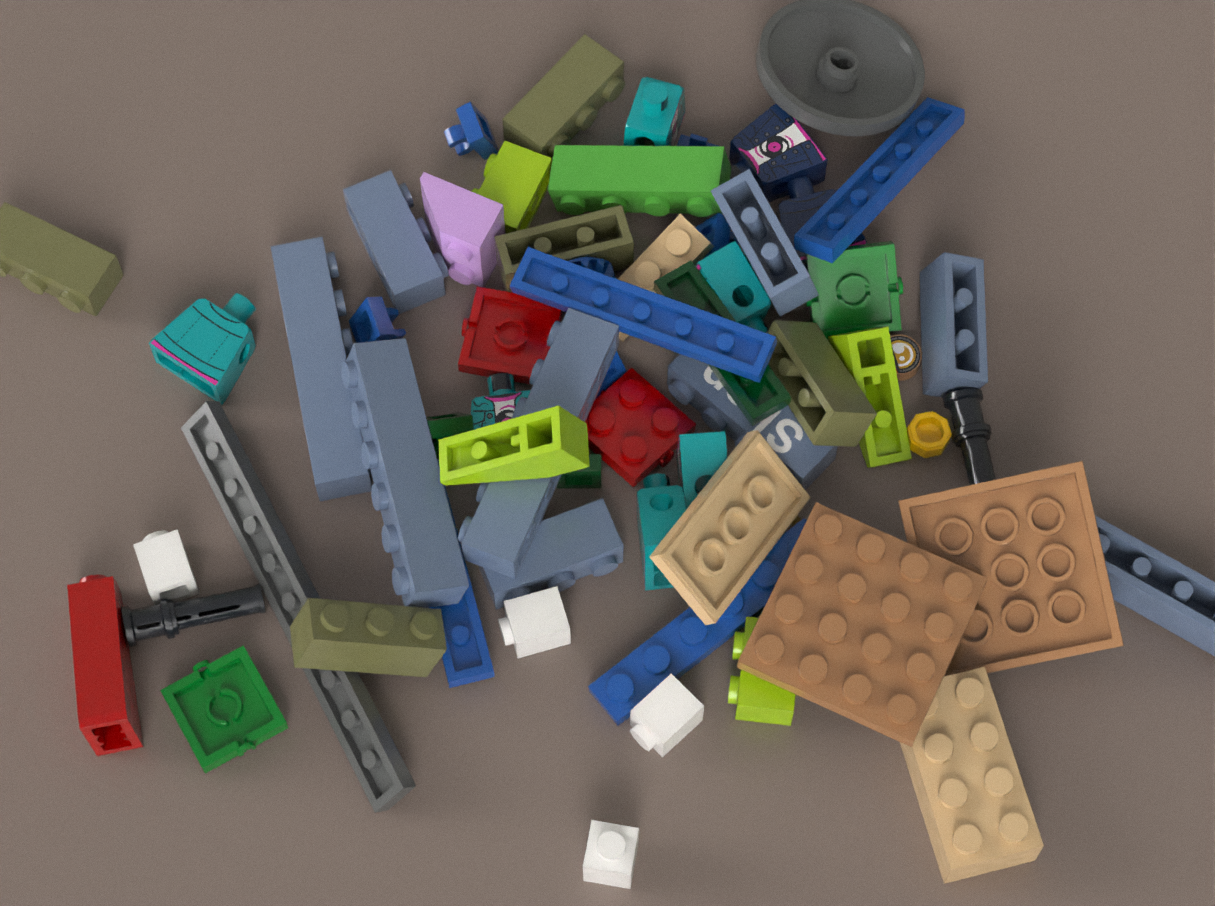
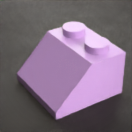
(462, 228)

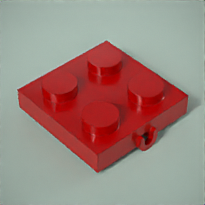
(505, 334)
(635, 427)

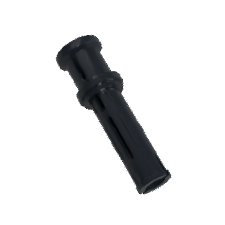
(971, 433)
(171, 617)

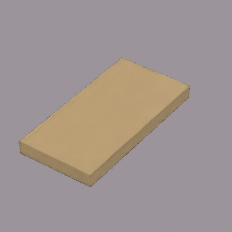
(730, 527)

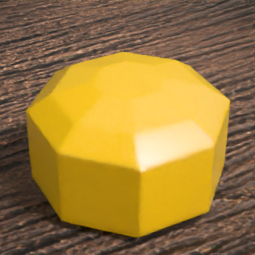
(928, 434)

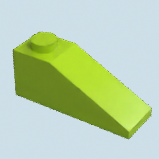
(872, 365)
(516, 449)

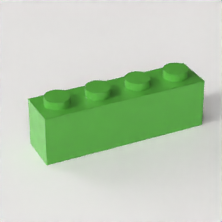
(638, 178)

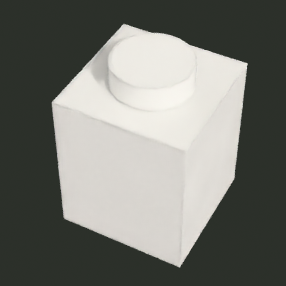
(166, 566)
(535, 622)
(665, 716)
(610, 854)

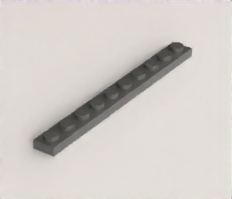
(287, 589)

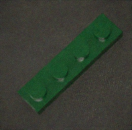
(753, 398)

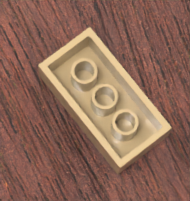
(970, 782)

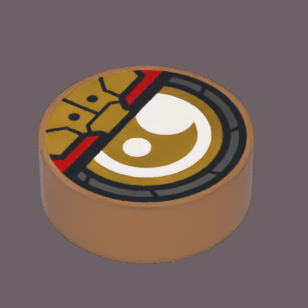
(906, 356)

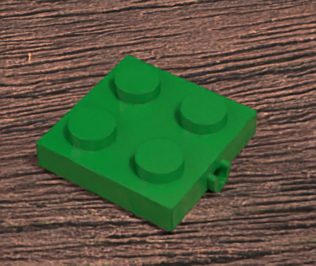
(856, 289)
(224, 709)

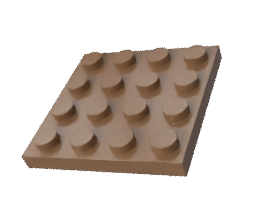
(1042, 564)
(862, 624)

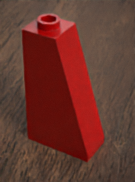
(103, 666)

